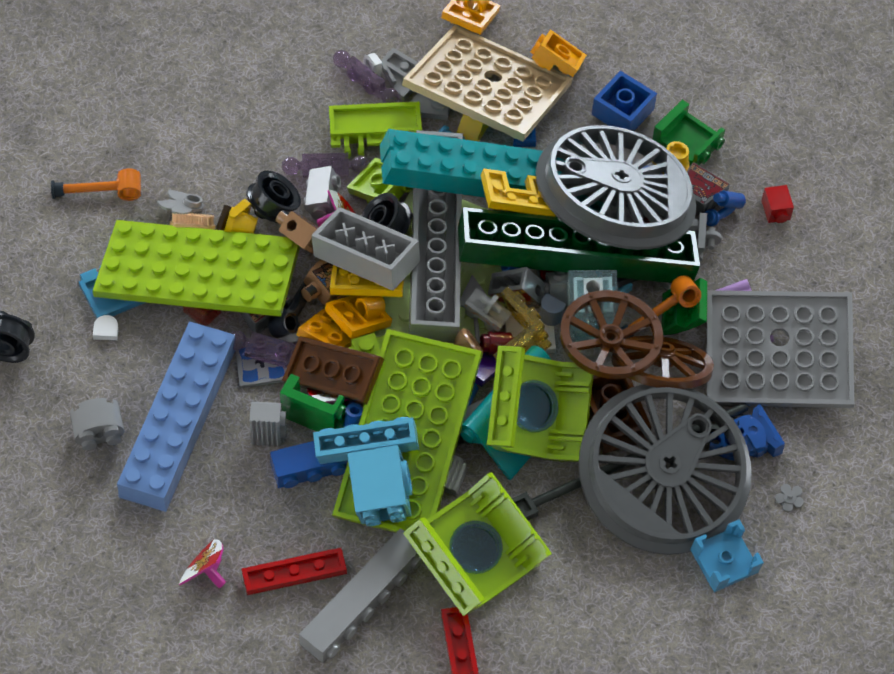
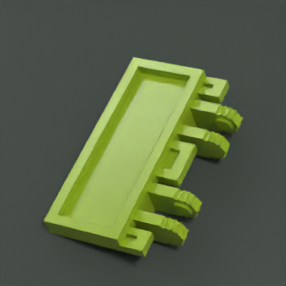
(371, 122)

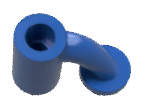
(729, 201)
(352, 413)

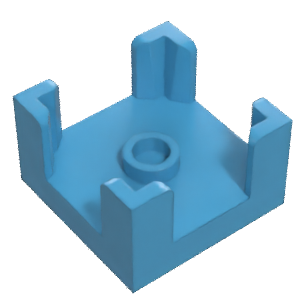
(725, 557)

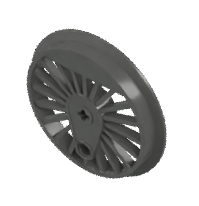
(618, 185)
(681, 448)

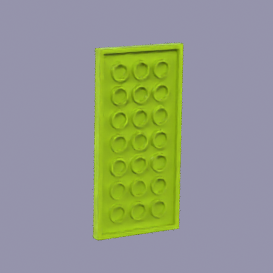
(197, 268)
(434, 387)

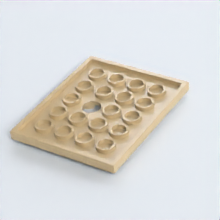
(456, 75)

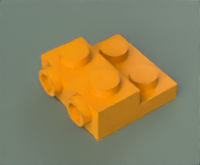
(555, 50)

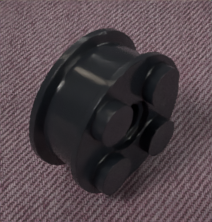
(272, 195)
(389, 212)
(14, 338)

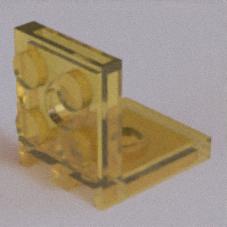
(529, 319)

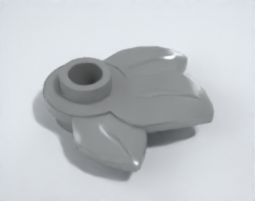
(182, 203)

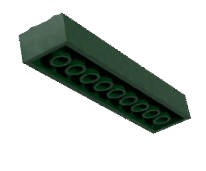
(551, 245)

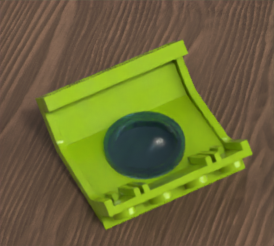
(538, 406)
(478, 545)

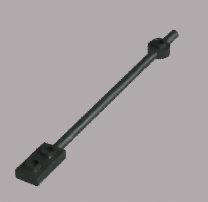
(528, 505)

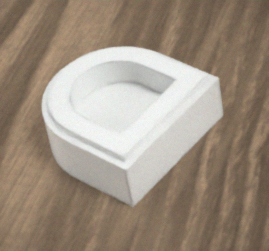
(374, 63)
(105, 328)

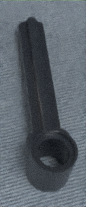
(289, 321)

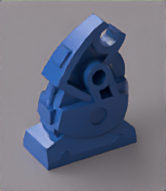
(758, 434)

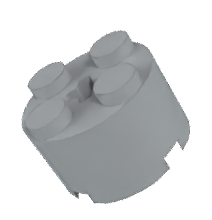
(97, 423)

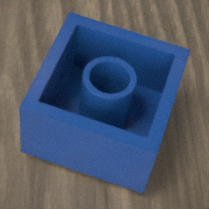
(624, 102)

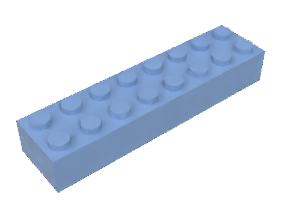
(176, 417)

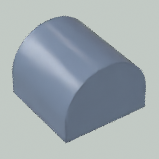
(552, 310)

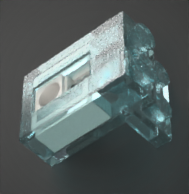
(577, 285)

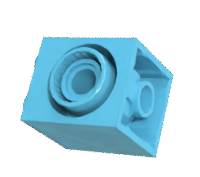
(380, 485)

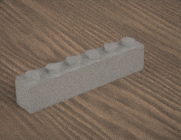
(360, 597)

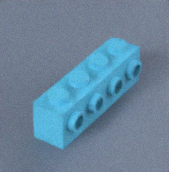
(334, 444)

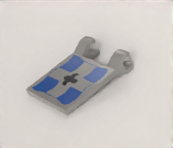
(256, 372)

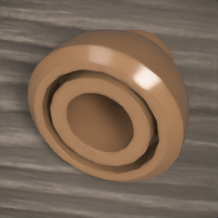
(466, 339)

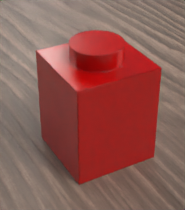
(777, 204)

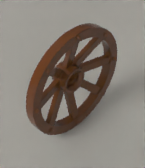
(611, 332)
(671, 354)

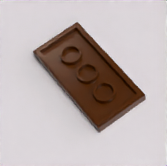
(334, 369)

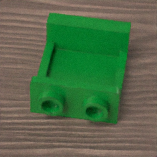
(685, 128)
(309, 410)

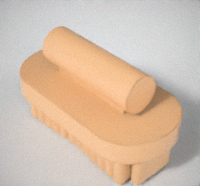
(193, 220)

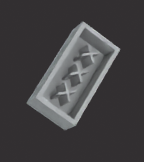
(366, 248)

